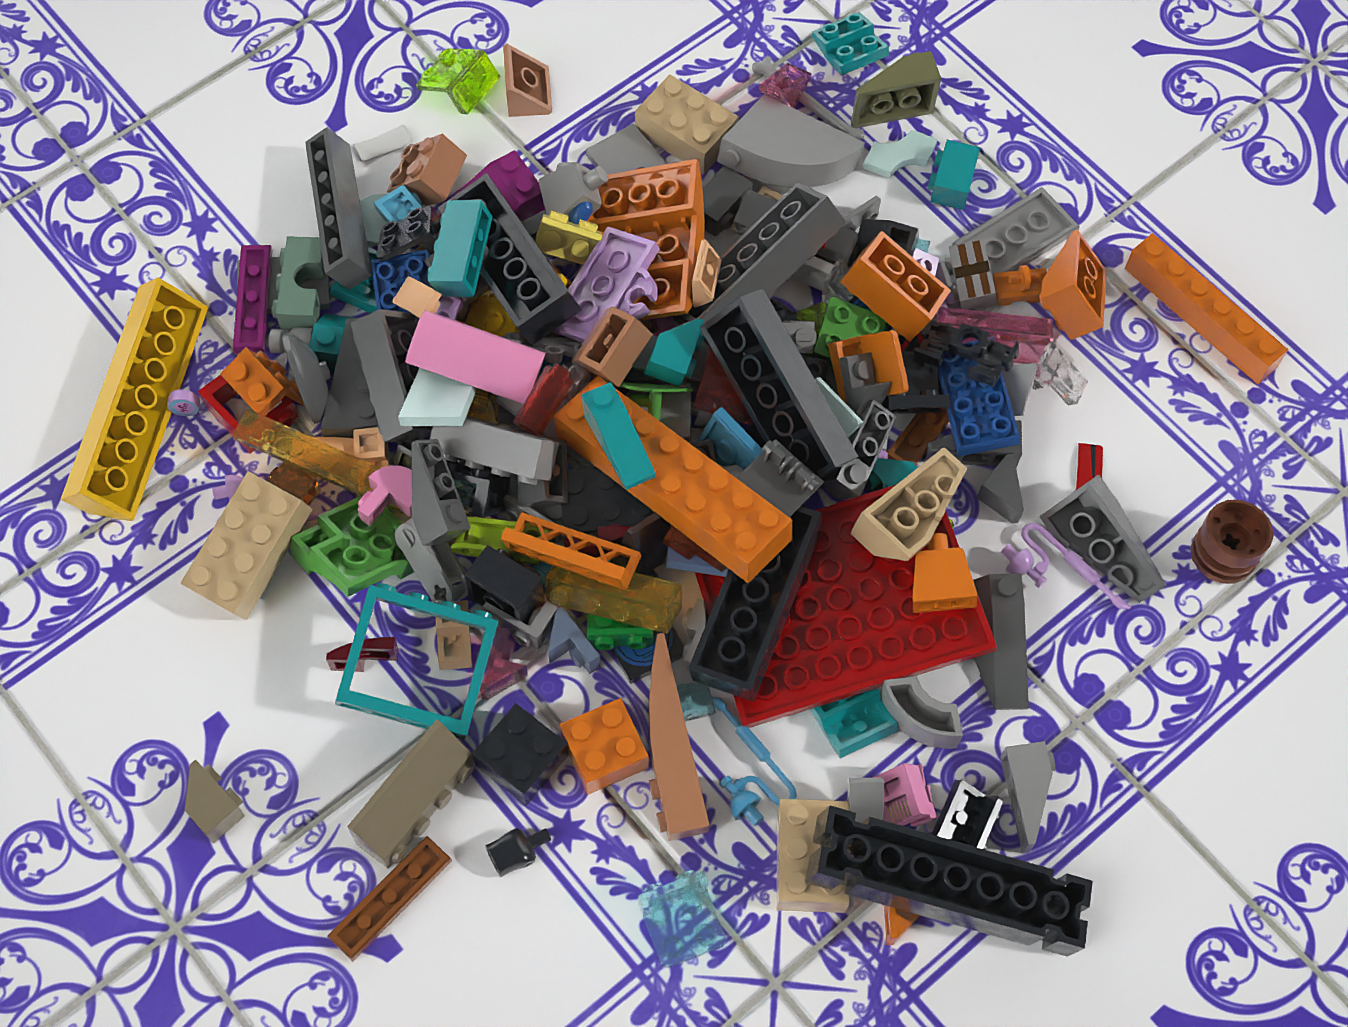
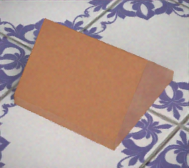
(526, 84)

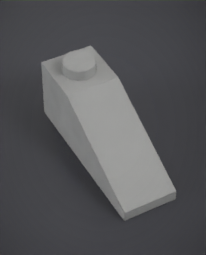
(1028, 780)

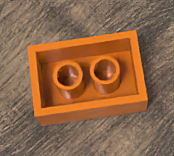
(895, 286)

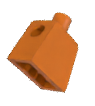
(942, 578)

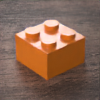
(604, 746)

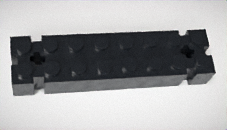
(949, 881)

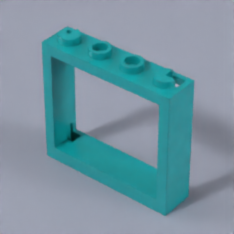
(404, 713)

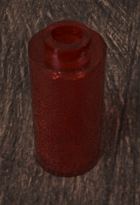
(544, 400)

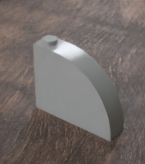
(788, 147)

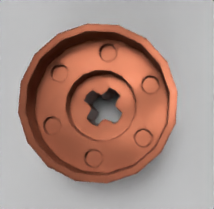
(1231, 541)

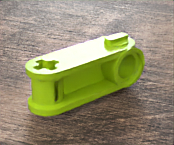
(488, 532)

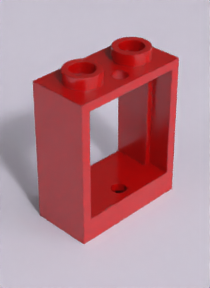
(219, 392)

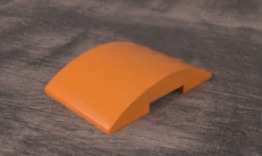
(665, 207)

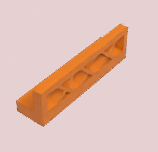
(569, 557)

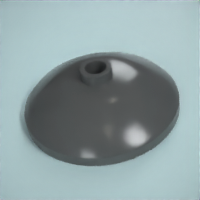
(309, 376)

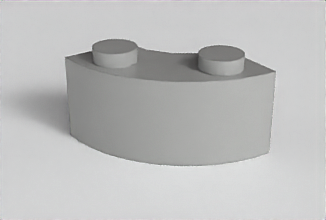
(920, 714)

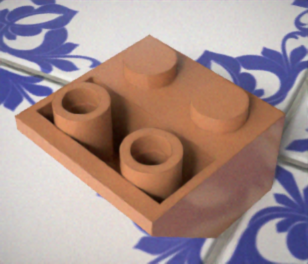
(429, 169)
(613, 345)

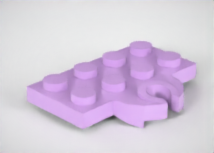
(611, 277)

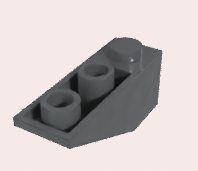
(867, 441)
(435, 499)

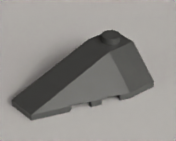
(1101, 533)

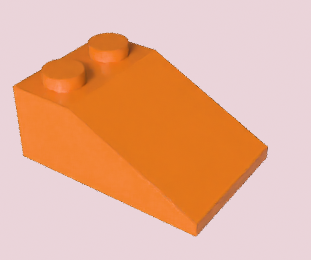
(1075, 288)

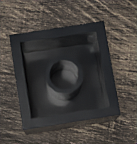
(504, 584)
(520, 754)

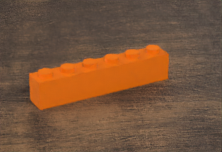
(1205, 308)

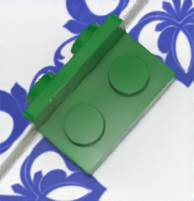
(607, 633)

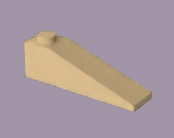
(910, 512)

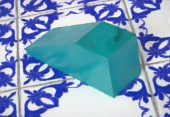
(617, 435)

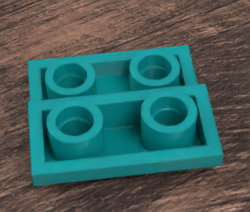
(850, 43)

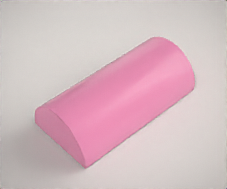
(474, 357)

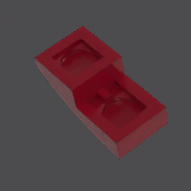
(373, 649)

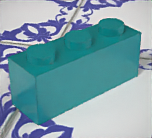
(460, 248)

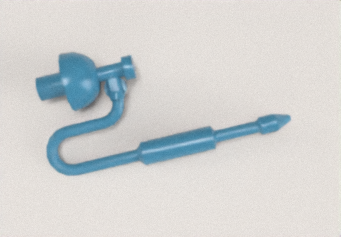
(745, 801)

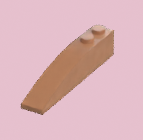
(671, 755)

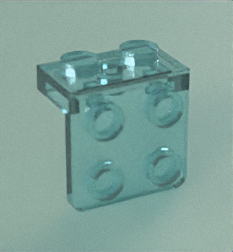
(681, 918)

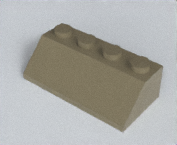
(411, 795)

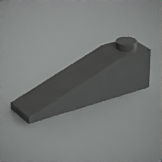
(1006, 669)

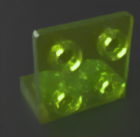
(461, 74)

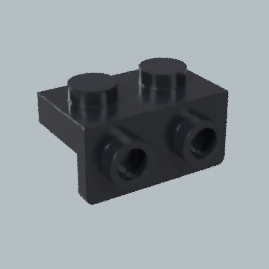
(968, 815)

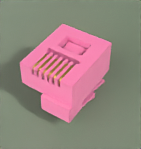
(907, 796)

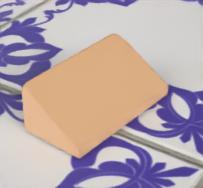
(705, 274)

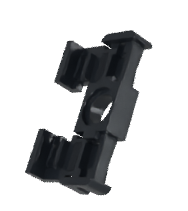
(988, 354)

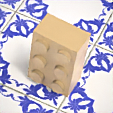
(684, 122)
(794, 846)

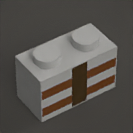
(972, 275)

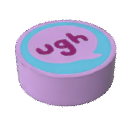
(183, 403)

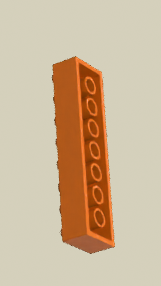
(688, 490)

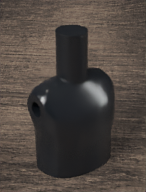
(515, 850)

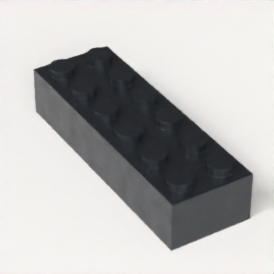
(518, 269)
(777, 383)
(752, 615)

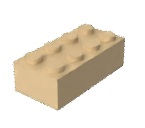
(246, 545)

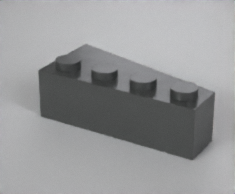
(349, 394)

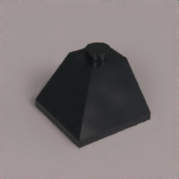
(647, 539)

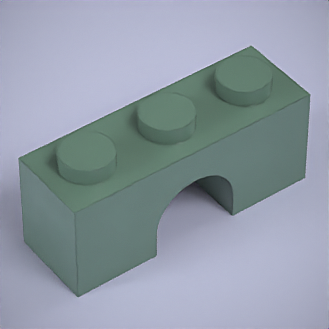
(300, 262)

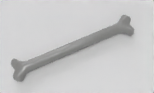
(766, 68)

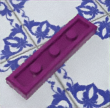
(252, 298)

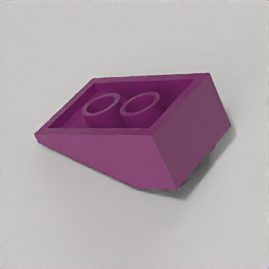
(515, 183)

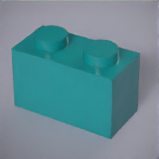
(954, 174)

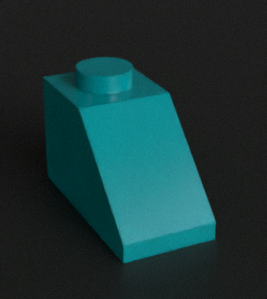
(328, 337)

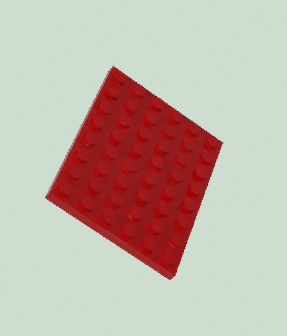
(855, 624)

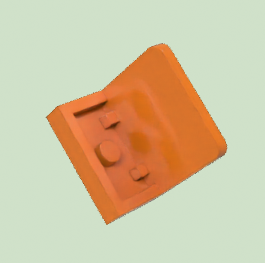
(885, 355)
(260, 381)

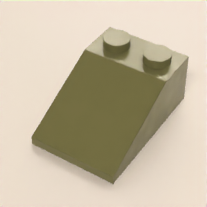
(898, 92)

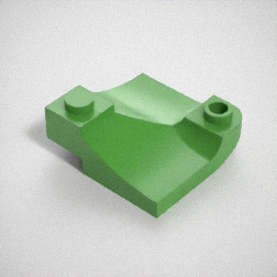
(350, 550)

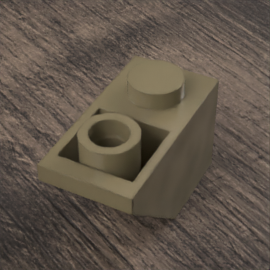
(208, 804)

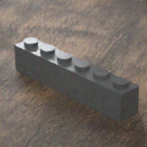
(338, 209)

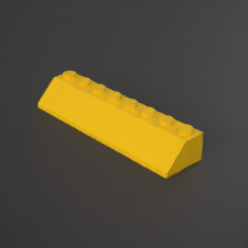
(133, 402)

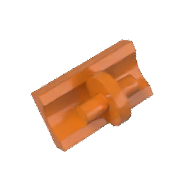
(1018, 285)

